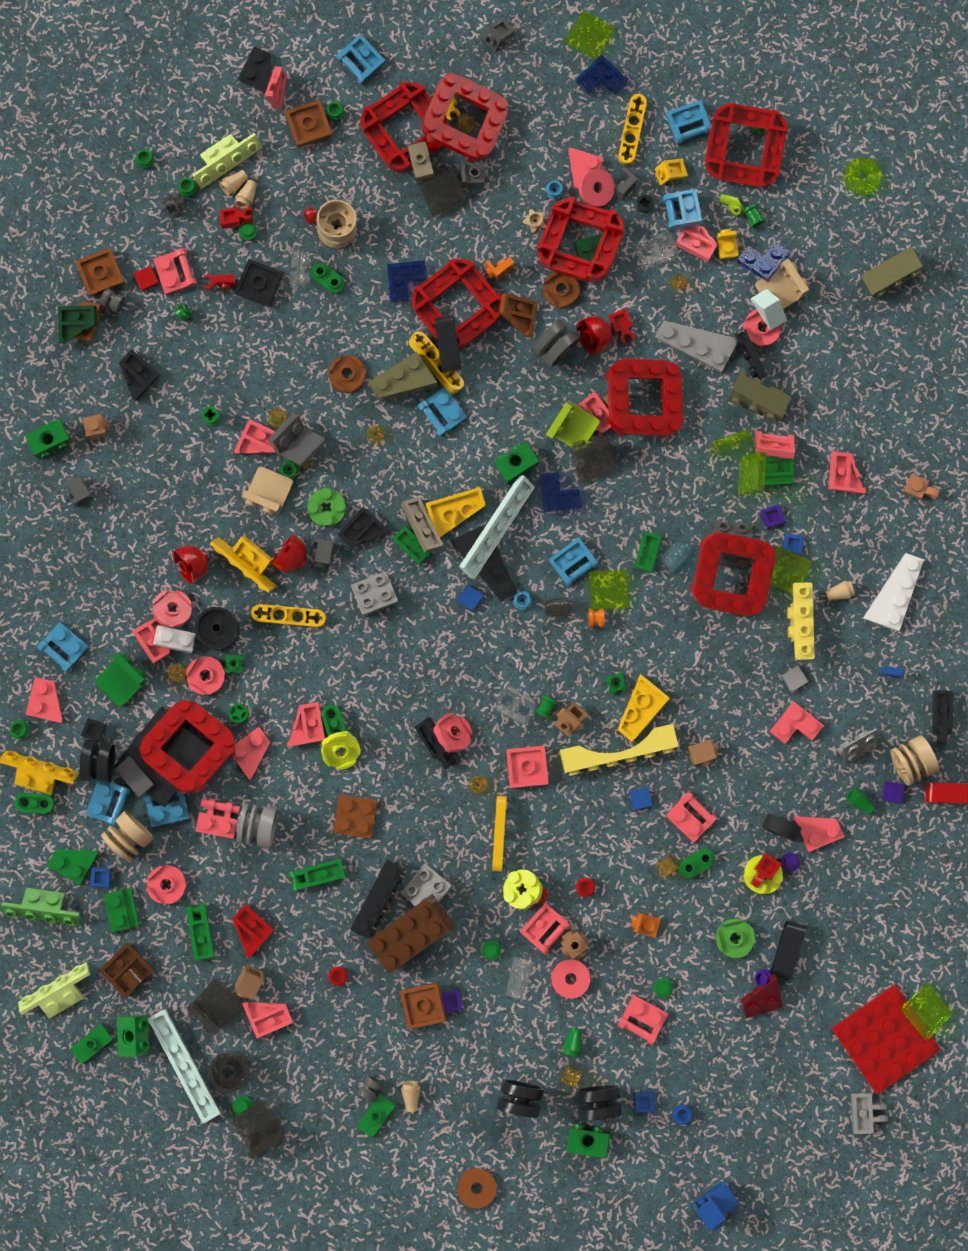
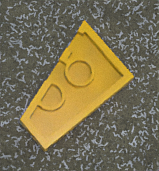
(454, 509)
(642, 708)

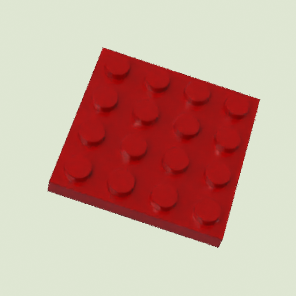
(883, 1040)

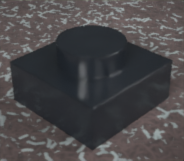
(93, 730)

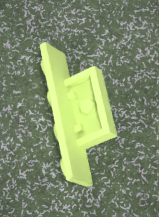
(224, 157)
(58, 994)

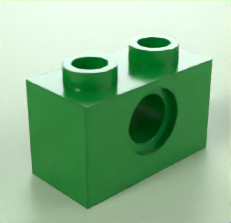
(37, 438)
(510, 472)
(132, 1035)
(597, 1148)

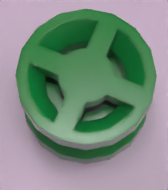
(236, 712)

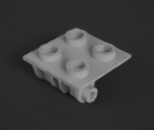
(374, 593)
(866, 742)
(424, 884)

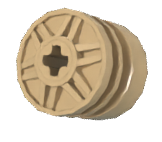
(332, 214)
(916, 759)
(127, 836)

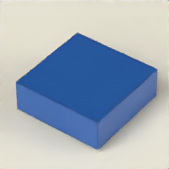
(793, 543)
(470, 597)
(892, 671)
(640, 798)
(101, 877)
(643, 1102)

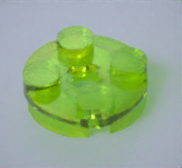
(857, 185)

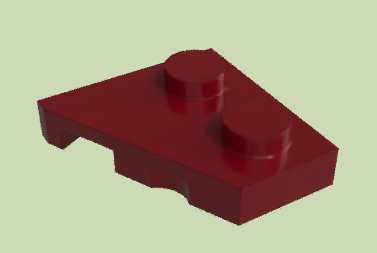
(762, 999)

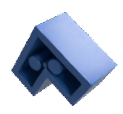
(715, 1205)

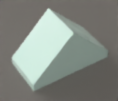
(769, 309)

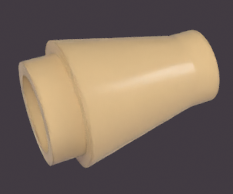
(233, 182)
(246, 195)
(841, 591)
(411, 1095)

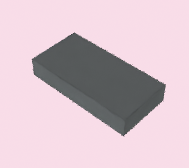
(135, 777)

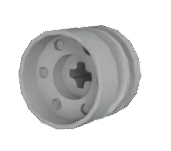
(257, 825)

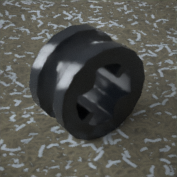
(648, 199)

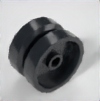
(228, 632)
(97, 761)
(520, 1098)
(598, 1102)

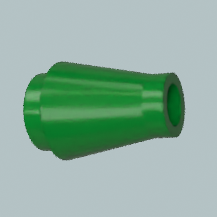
(859, 800)
(573, 1043)

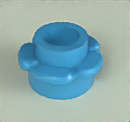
(554, 185)
(522, 595)

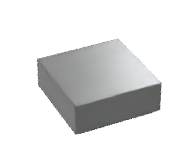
(794, 678)

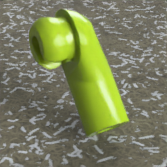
(733, 203)

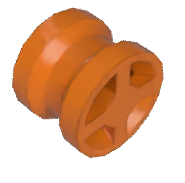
(596, 618)

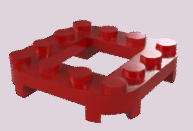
(374, 115)
(461, 143)
(773, 149)
(588, 215)
(477, 285)
(618, 397)
(707, 567)
(207, 766)

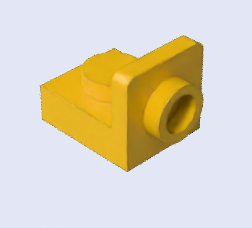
(671, 170)
(727, 244)

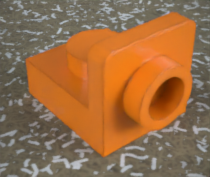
(502, 268)
(645, 924)

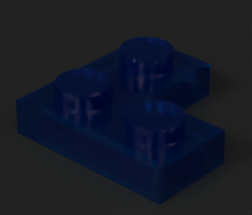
(601, 71)
(764, 265)
(400, 275)
(555, 499)

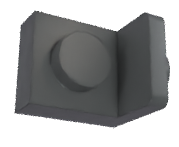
(497, 33)
(625, 187)

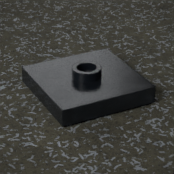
(259, 283)

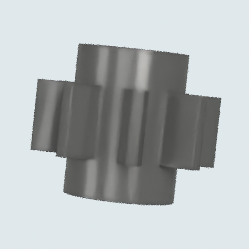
(172, 204)

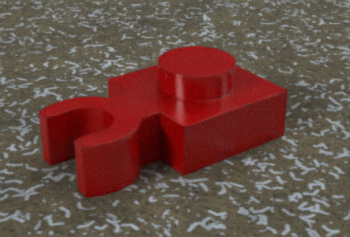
(233, 216)
(621, 324)

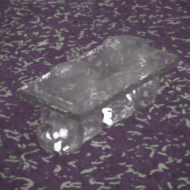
(301, 262)
(519, 978)

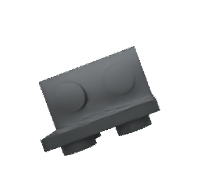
(295, 441)

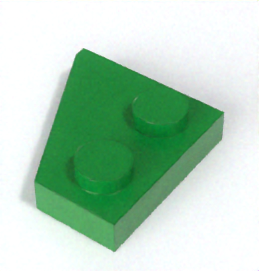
(73, 863)

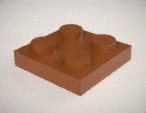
(308, 123)
(100, 272)
(355, 816)
(423, 1005)

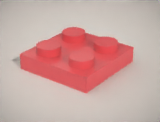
(527, 766)

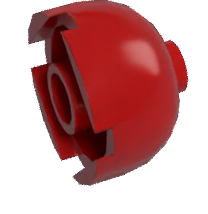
(595, 334)
(291, 555)
(192, 562)

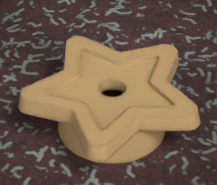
(534, 225)

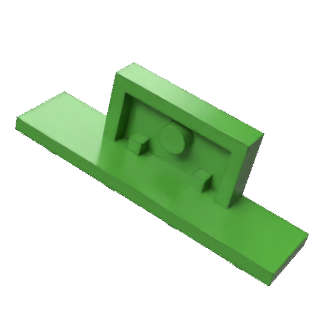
(42, 906)

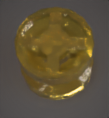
(276, 415)
(666, 866)
(570, 1076)

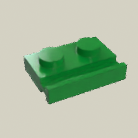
(779, 471)
(121, 910)

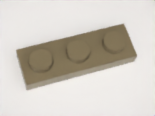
(422, 525)

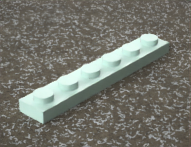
(497, 527)
(184, 1066)

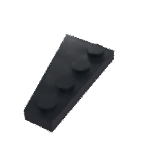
(494, 570)

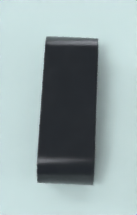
(448, 344)
(788, 949)

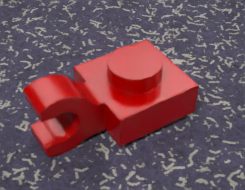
(226, 282)
(766, 868)

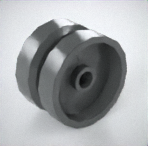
(555, 343)

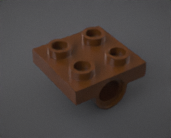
(127, 970)

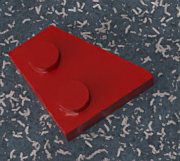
(251, 929)

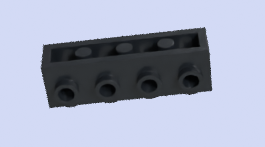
(377, 898)

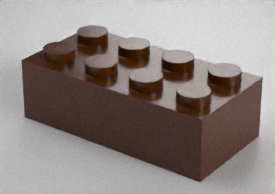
(410, 934)

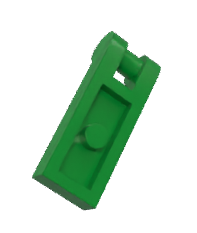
(318, 874)
(200, 932)

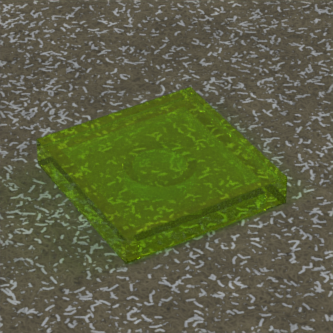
(589, 35)
(730, 442)
(752, 473)
(789, 569)
(608, 589)
(926, 1011)

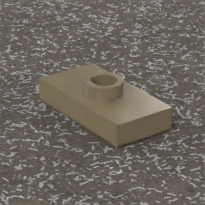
(420, 161)

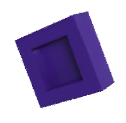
(772, 516)
(893, 792)
(451, 1001)

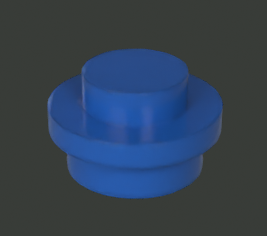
(682, 1114)

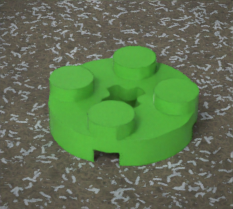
(326, 518)
(744, 944)

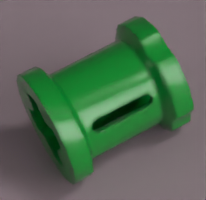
(754, 215)
(215, 419)
(546, 707)

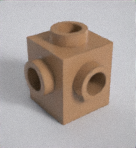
(570, 719)
(571, 937)

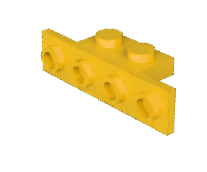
(248, 559)
(36, 773)

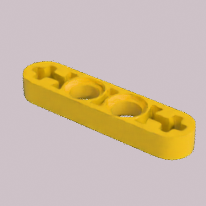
(632, 129)
(433, 364)
(288, 618)
(499, 833)

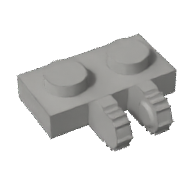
(863, 1113)

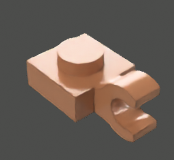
(918, 487)

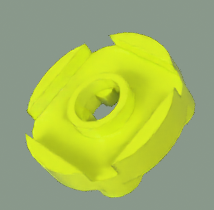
(336, 741)
(514, 882)
(766, 886)

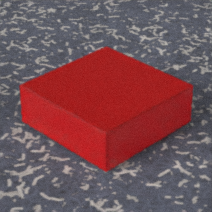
(146, 278)

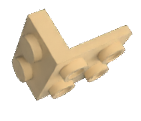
(785, 284)
(268, 491)

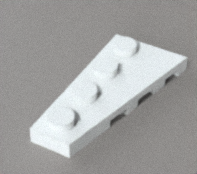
(893, 600)

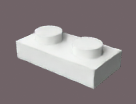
(174, 639)

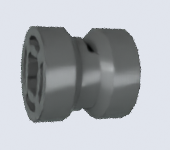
(112, 300)
(370, 1089)

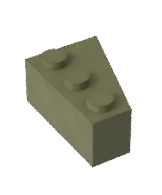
(893, 272)
(403, 379)
(759, 397)

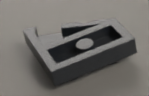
(257, 70)
(137, 374)
(362, 529)

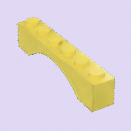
(579, 758)

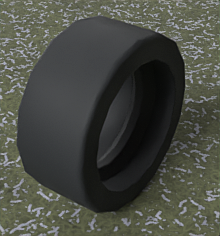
(781, 827)

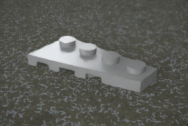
(698, 344)

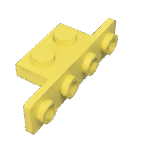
(802, 621)

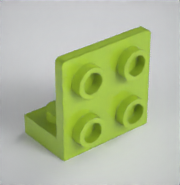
(573, 424)

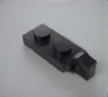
(749, 353)
(942, 714)
(427, 734)

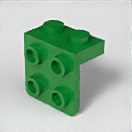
(121, 680)

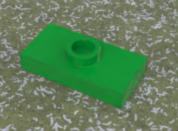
(410, 545)
(648, 552)
(91, 1043)
(376, 1115)

